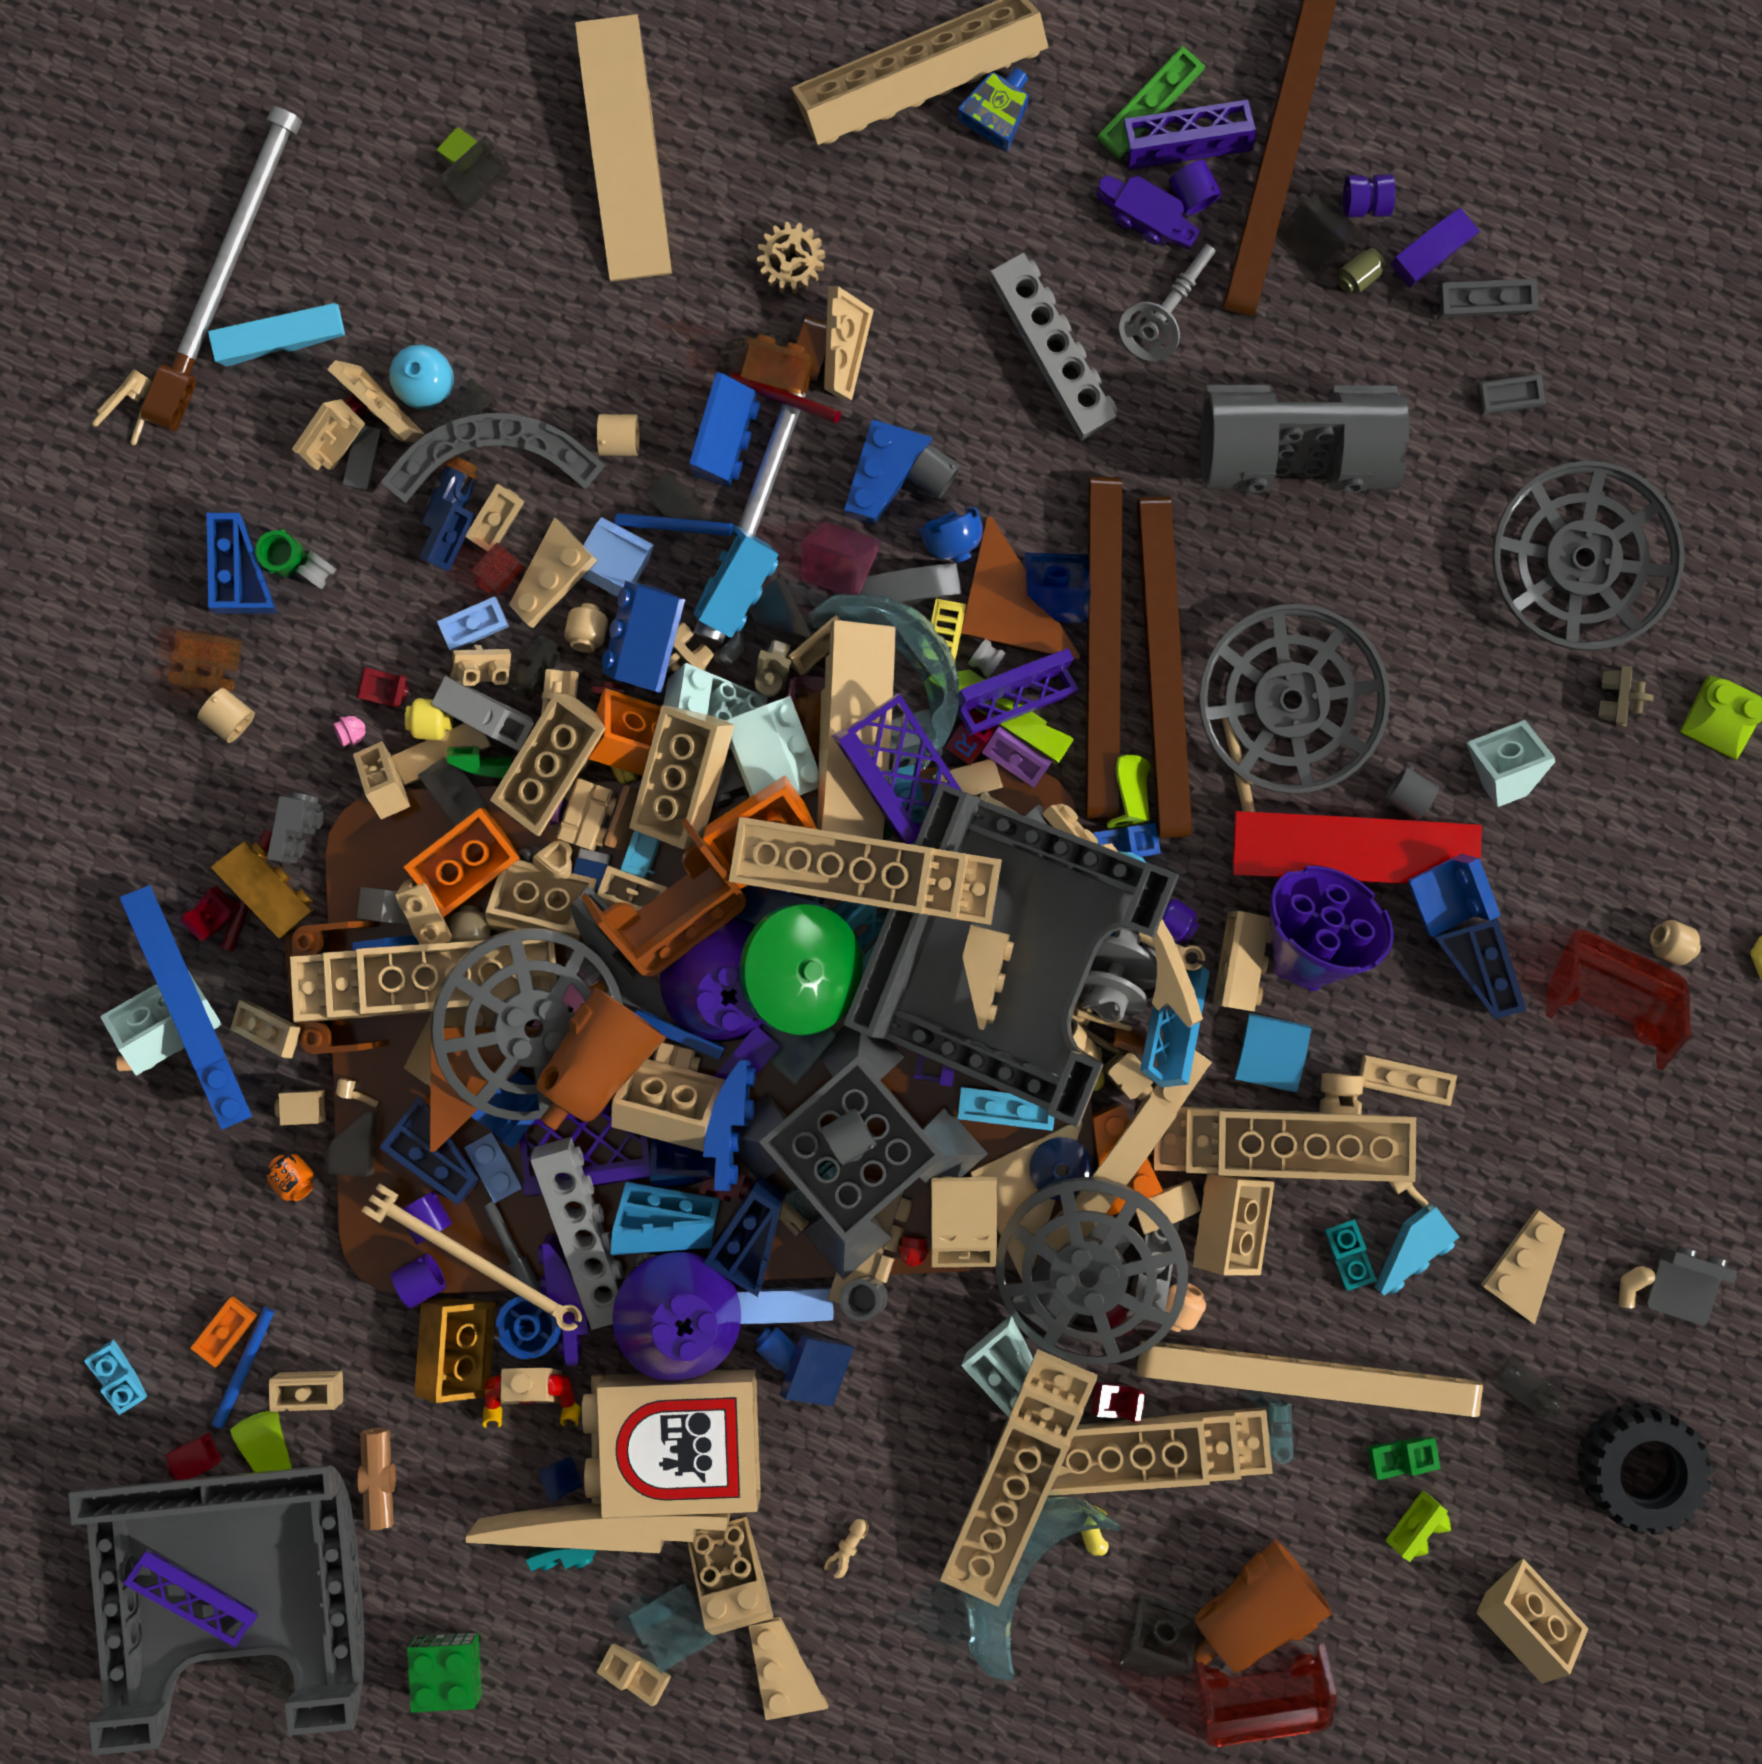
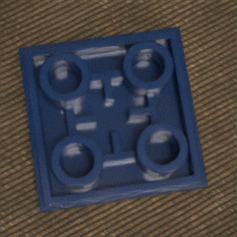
(816, 1370)

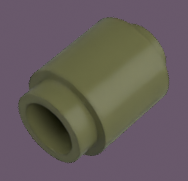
(1361, 271)

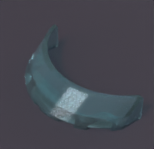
(916, 641)
(992, 1624)

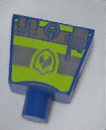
(996, 107)

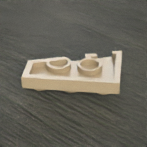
(845, 341)
(376, 400)

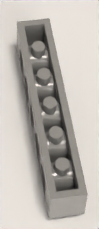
(1019, 273)
(565, 1158)

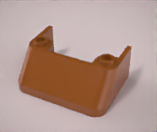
(676, 917)
(315, 1035)

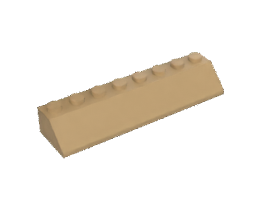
(920, 68)

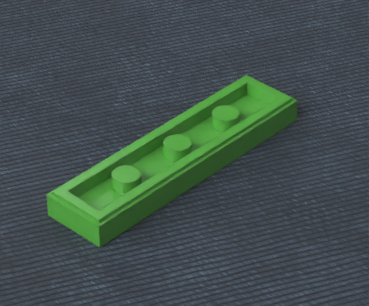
(1152, 99)

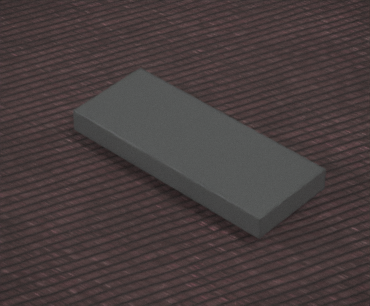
(362, 458)

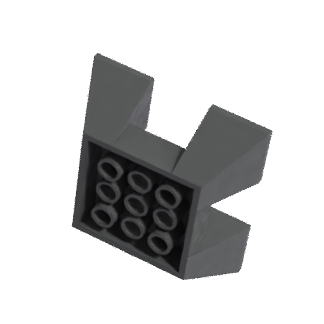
(905, 1151)

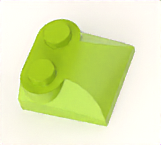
(1723, 716)

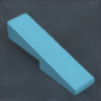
(277, 333)

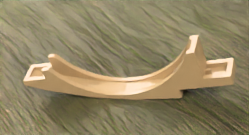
(1172, 980)
(1133, 1147)

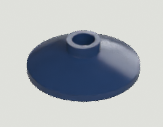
(1055, 1153)

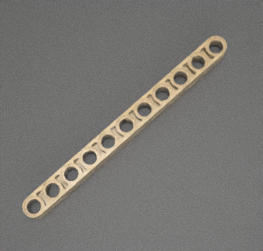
(1311, 1379)

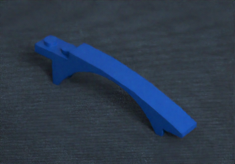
(185, 1007)

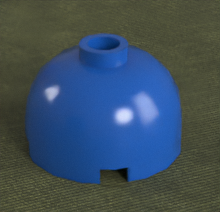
(953, 535)
(526, 1329)

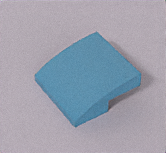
(1273, 1052)

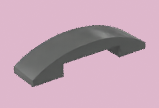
(915, 583)

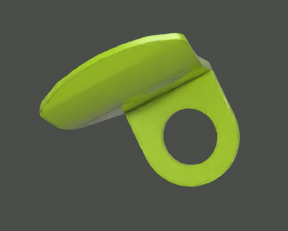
(1132, 783)
(262, 1442)

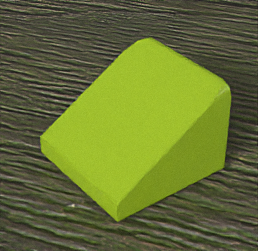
(456, 145)

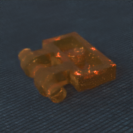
(204, 651)

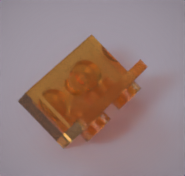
(777, 365)

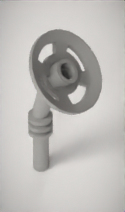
(1156, 322)

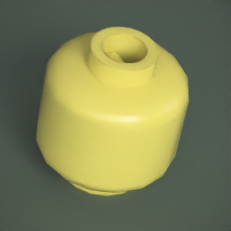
(426, 720)

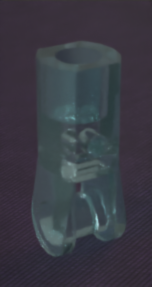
(1281, 1431)

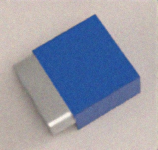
(591, 865)

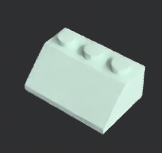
(772, 745)
(146, 1029)

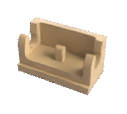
(328, 435)

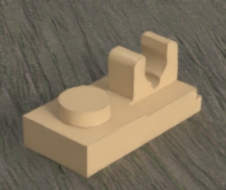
(495, 517)

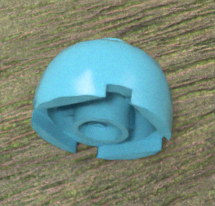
(421, 377)

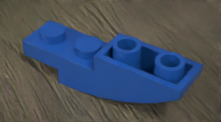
(729, 1110)

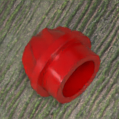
(913, 1250)

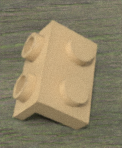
(422, 913)

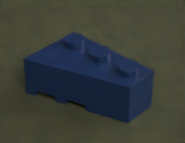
(443, 1169)

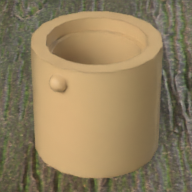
(618, 434)
(226, 715)

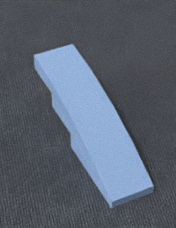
(785, 1305)

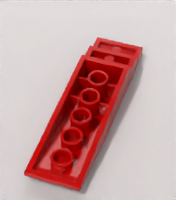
(1357, 846)

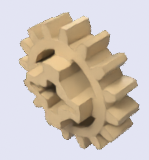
(802, 262)

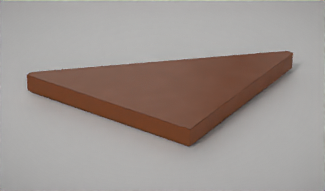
(999, 602)
(447, 1108)

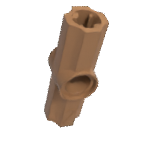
(376, 1478)

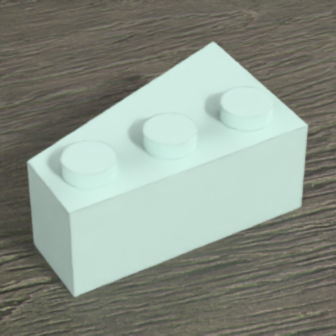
(1000, 1363)

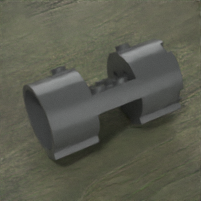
(1351, 438)

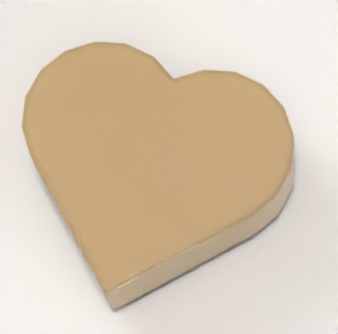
(555, 860)

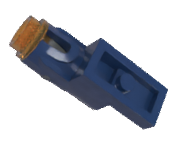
(447, 513)

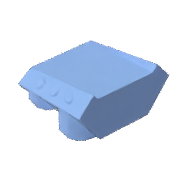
(619, 556)

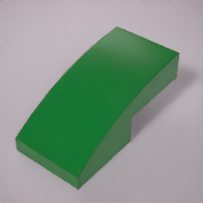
(469, 760)
(1403, 1457)

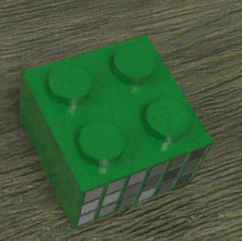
(444, 1672)

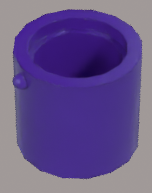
(1195, 187)
(430, 1212)
(418, 1280)

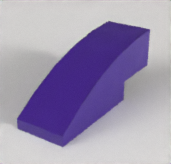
(1434, 247)

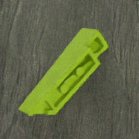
(1028, 726)

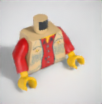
(529, 1387)

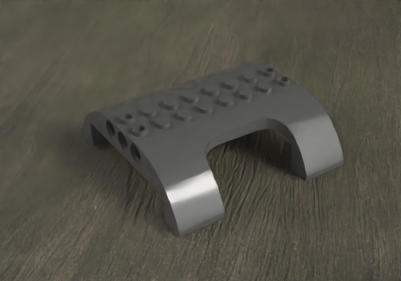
(1058, 906)
(261, 1537)

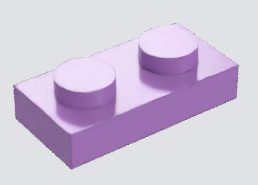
(1017, 756)

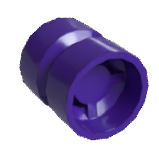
(1365, 195)

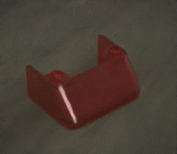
(1627, 986)
(1267, 1703)

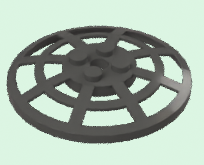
(1602, 547)
(1309, 687)
(512, 1016)
(1096, 1255)

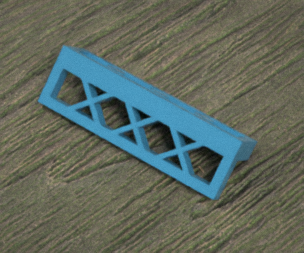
(1179, 1042)

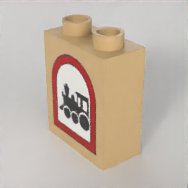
(674, 1444)

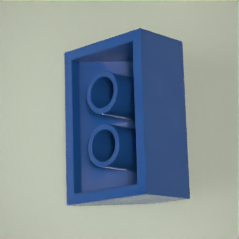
(724, 431)
(642, 636)

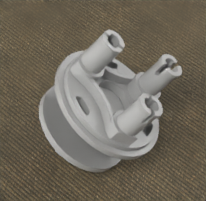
(1119, 976)

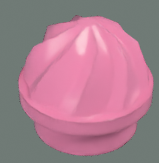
(349, 730)

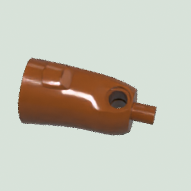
(595, 1058)
(1260, 1610)

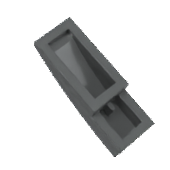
(598, 941)

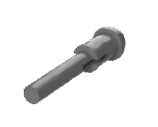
(518, 1265)

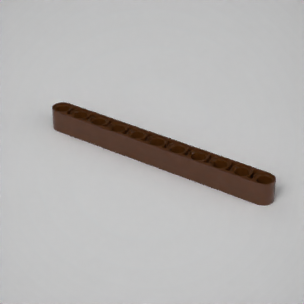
(1279, 156)
(1103, 647)
(1164, 667)

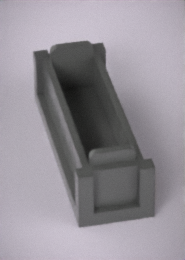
(1487, 298)

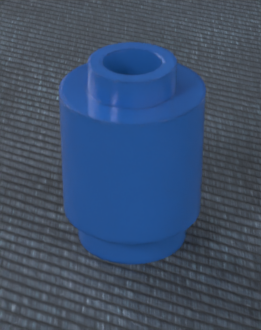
(776, 1348)

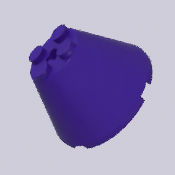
(1326, 927)
(705, 987)
(672, 1290)

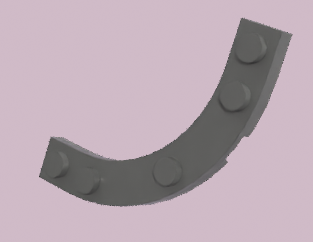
(484, 431)

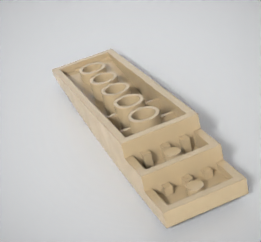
(623, 147)
(856, 682)
(865, 870)
(400, 979)
(1289, 1144)
(1166, 1452)
(1018, 1477)
(584, 1528)

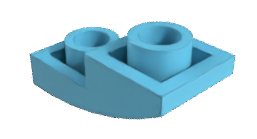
(117, 1376)

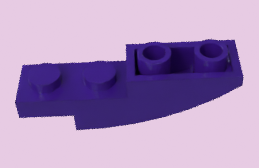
(560, 1287)

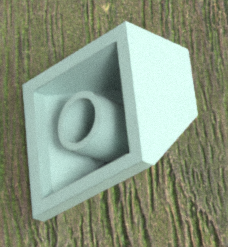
(1510, 762)

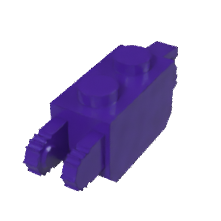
(1147, 211)

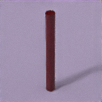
(791, 399)
(239, 916)

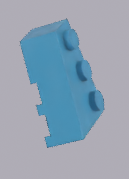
(736, 583)
(662, 1220)

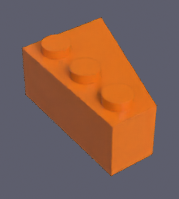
(1107, 1128)

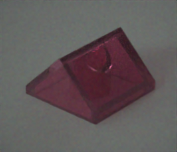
(838, 558)

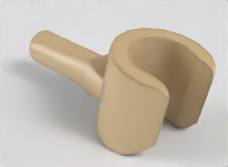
(345, 1089)
(1408, 1186)

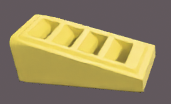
(952, 606)

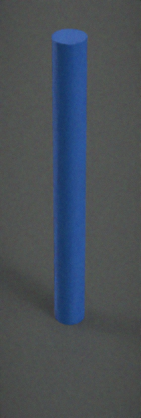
(674, 524)
(243, 1367)

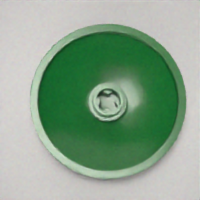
(800, 969)

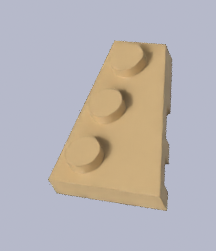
(551, 574)
(1526, 1266)
(782, 1675)

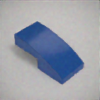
(1136, 839)

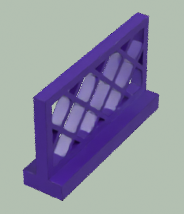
(873, 778)
(600, 1174)

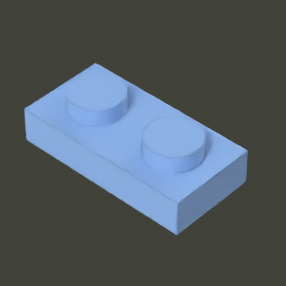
(473, 624)
(494, 1167)

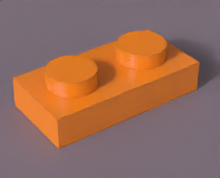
(224, 1331)

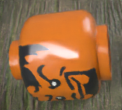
(290, 1177)

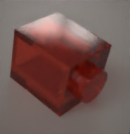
(497, 570)

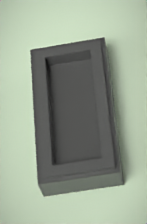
(1511, 394)

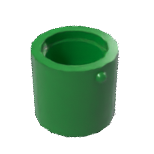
(280, 553)

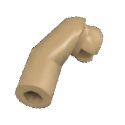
(1633, 1282)

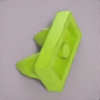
(1416, 1526)

